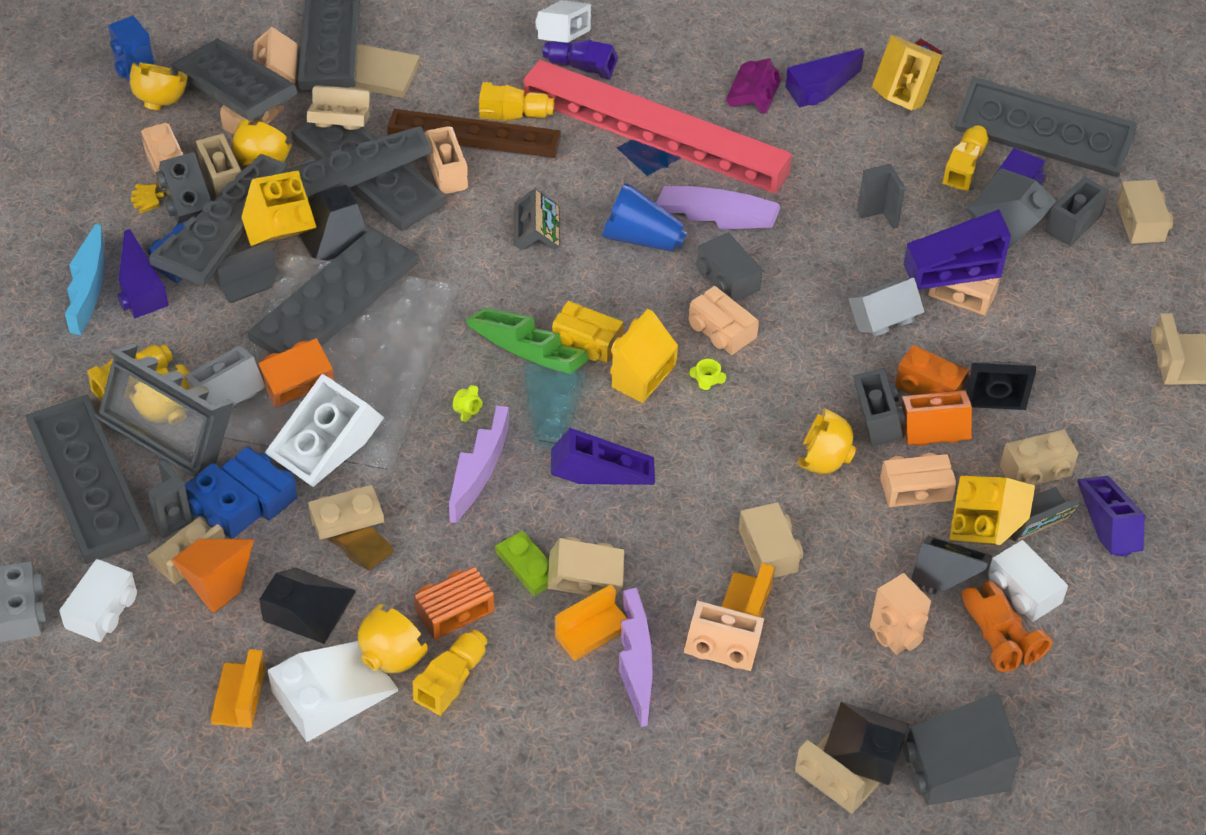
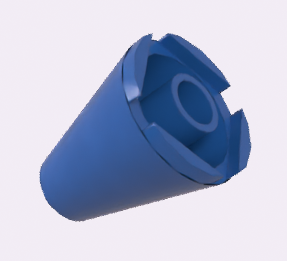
(643, 222)

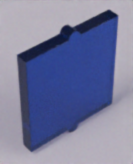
(646, 157)

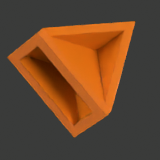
(215, 568)

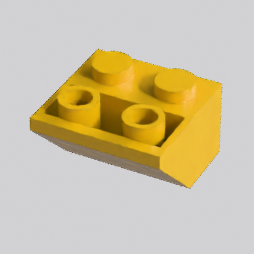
(906, 73)
(276, 208)
(642, 357)
(990, 509)

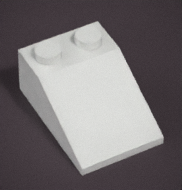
(324, 431)
(327, 687)

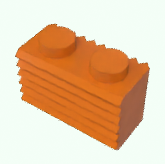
(454, 602)

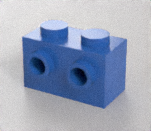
(129, 44)
(222, 501)

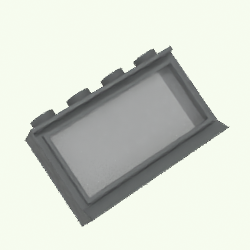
(161, 413)

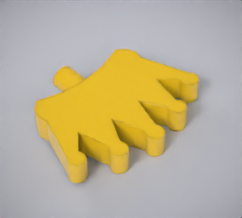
(146, 197)

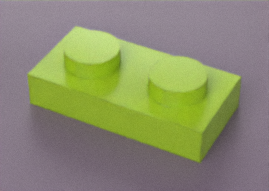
(525, 561)

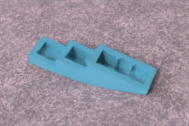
(87, 275)

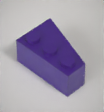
(960, 253)

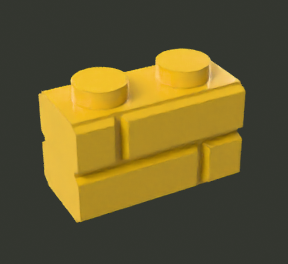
(588, 330)

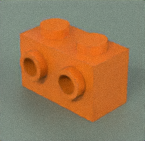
(294, 371)
(927, 373)
(937, 418)

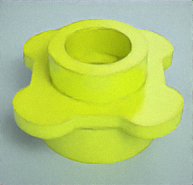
(704, 367)
(467, 402)

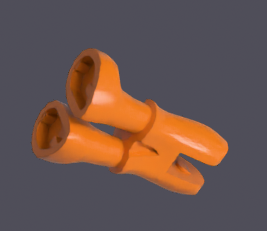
(999, 620)

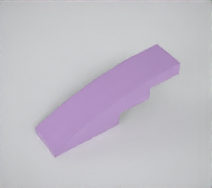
(724, 207)
(476, 468)
(636, 660)

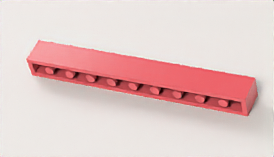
(661, 127)

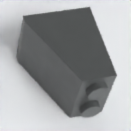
(963, 752)

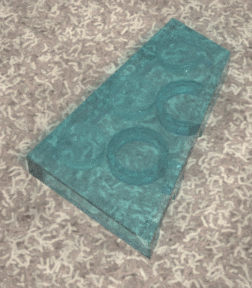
(552, 402)

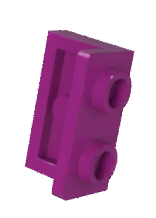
(755, 84)

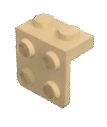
(1179, 355)
(832, 777)

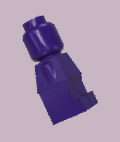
(583, 55)

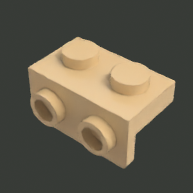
(339, 107)
(345, 512)

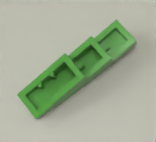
(519, 336)

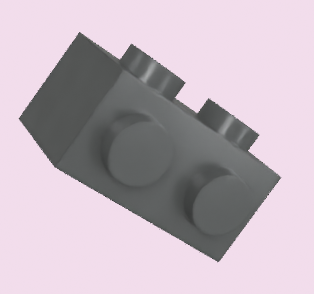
(183, 185)
(1076, 211)
(729, 267)
(878, 406)

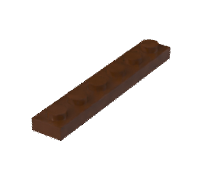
(482, 133)

